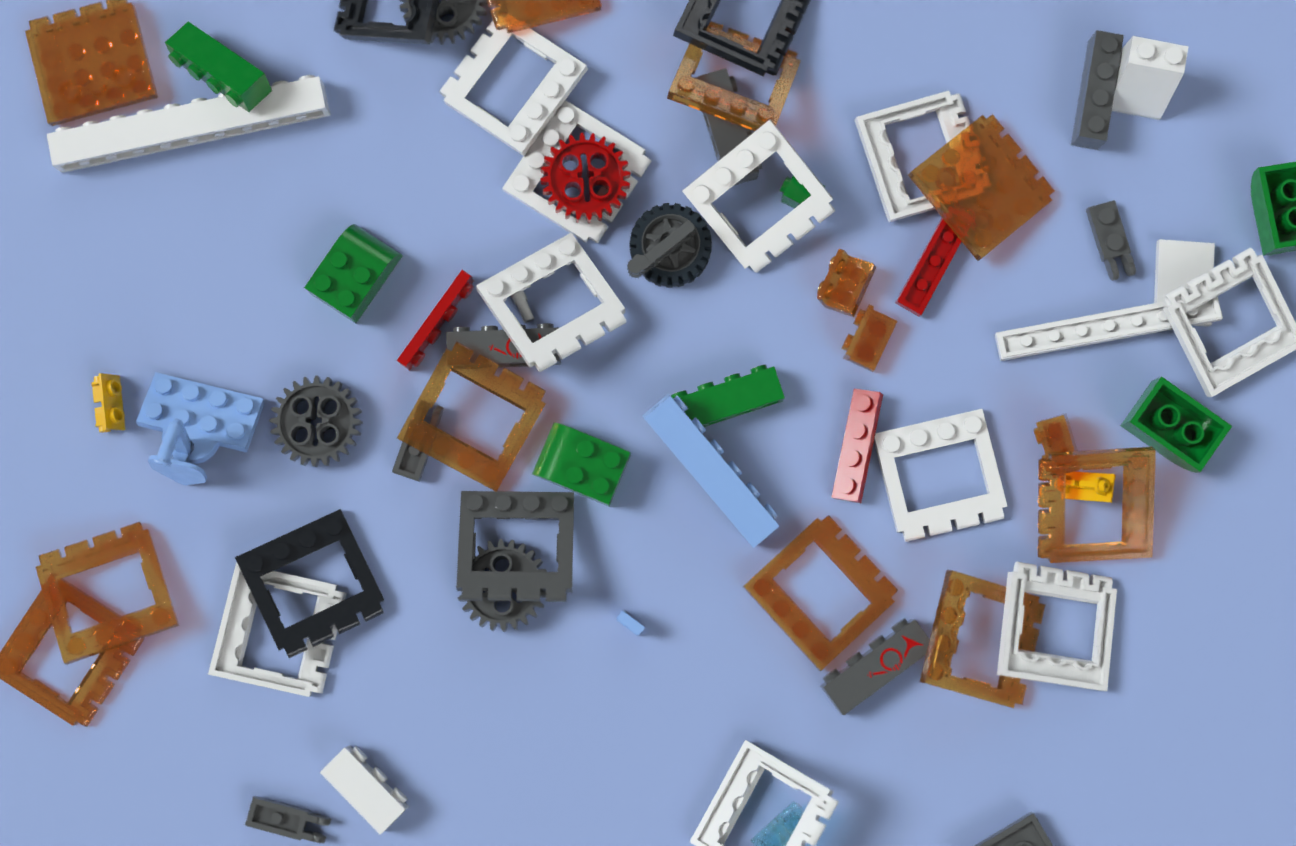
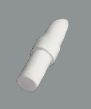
(520, 300)

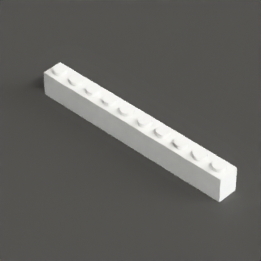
(184, 125)

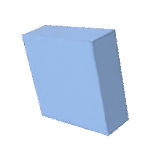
(630, 623)

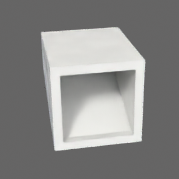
(1148, 76)

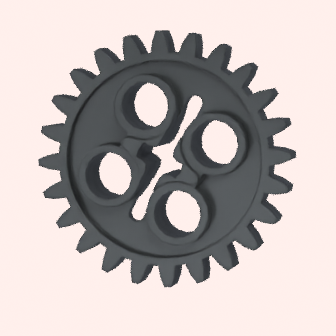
(464, 13)
(342, 420)
(518, 563)

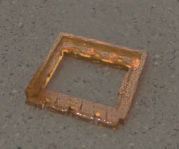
(725, 103)
(452, 450)
(1136, 504)
(793, 620)
(118, 630)
(944, 640)
(94, 685)

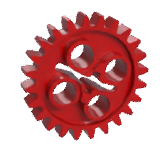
(561, 179)

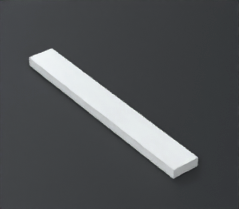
(1096, 329)

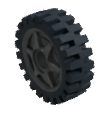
(686, 261)

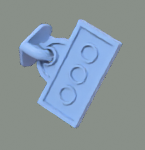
(196, 417)

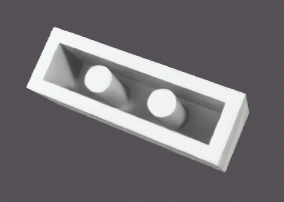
(365, 788)

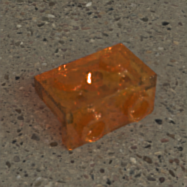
(845, 283)
(869, 338)

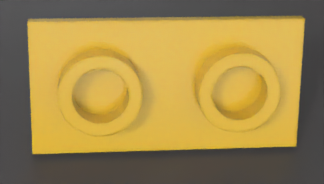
(108, 391)
(1090, 486)

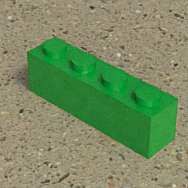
(218, 67)
(734, 396)

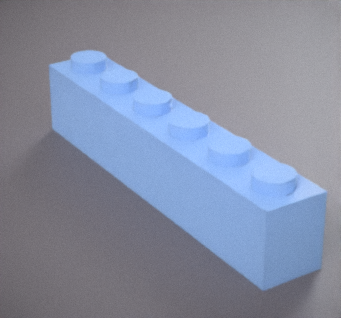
(710, 470)

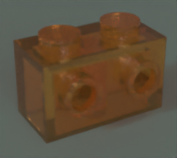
(1055, 436)

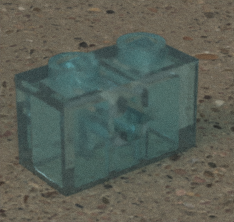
(781, 828)

